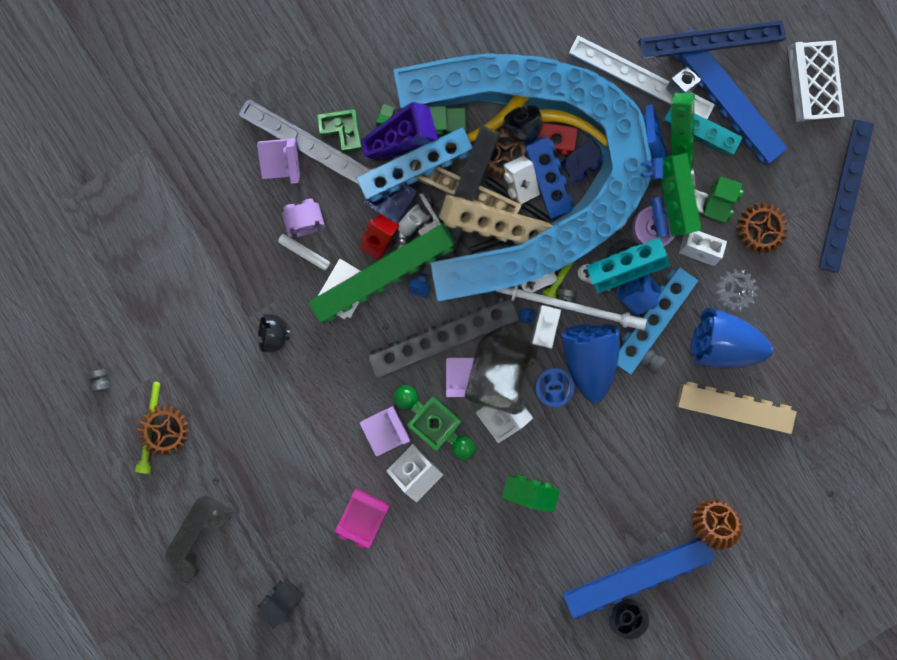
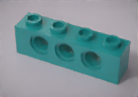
(711, 134)
(623, 273)

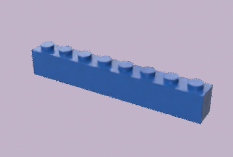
(734, 105)
(638, 577)

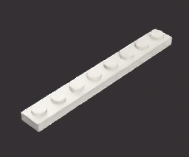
(631, 73)

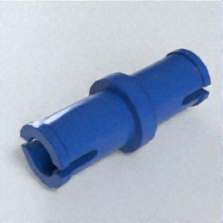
(659, 216)

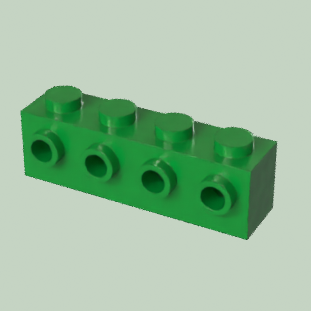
(680, 195)

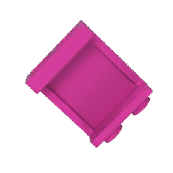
(362, 519)

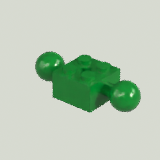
(407, 398)

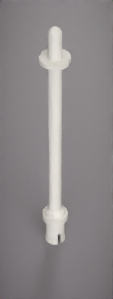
(624, 319)

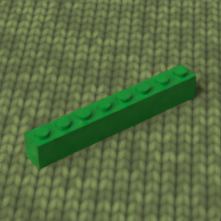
(381, 273)

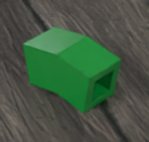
(385, 114)

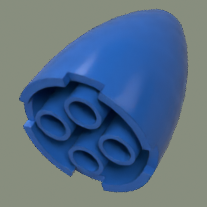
(728, 341)
(592, 357)

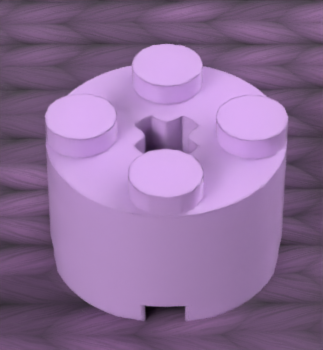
(302, 218)

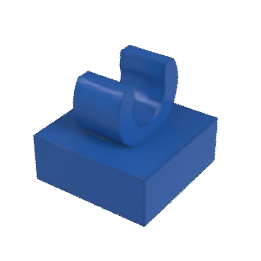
(655, 168)
(419, 287)

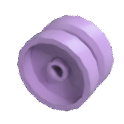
(641, 228)

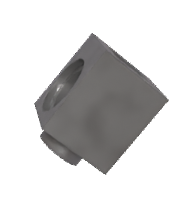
(683, 82)

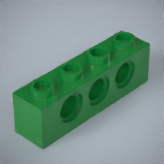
(683, 125)

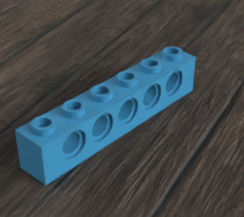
(457, 138)
(686, 284)

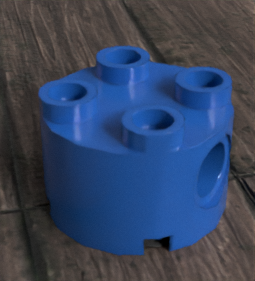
(639, 294)
(554, 387)

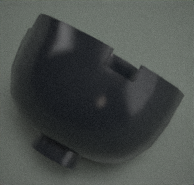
(523, 124)
(272, 333)
(629, 619)

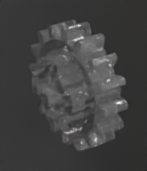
(732, 283)

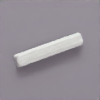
(304, 252)

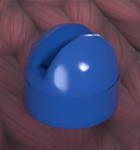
(526, 315)

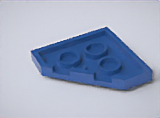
(654, 135)

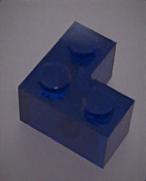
(395, 206)

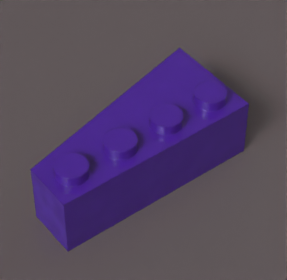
(401, 133)

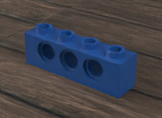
(534, 150)

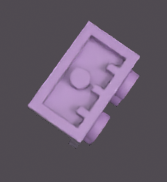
(279, 159)
(457, 376)
(385, 431)

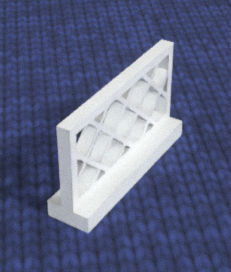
(800, 80)

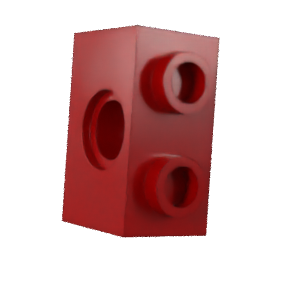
(567, 135)
(378, 237)

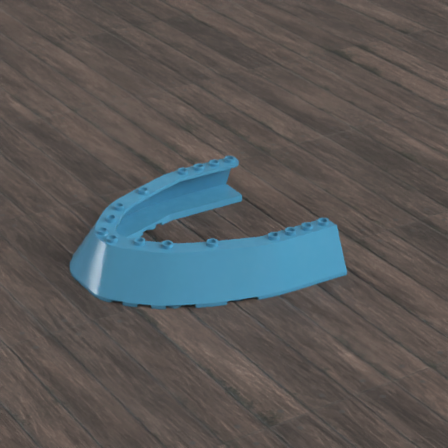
(548, 86)

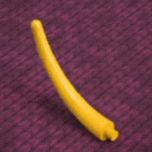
(551, 115)
(497, 121)

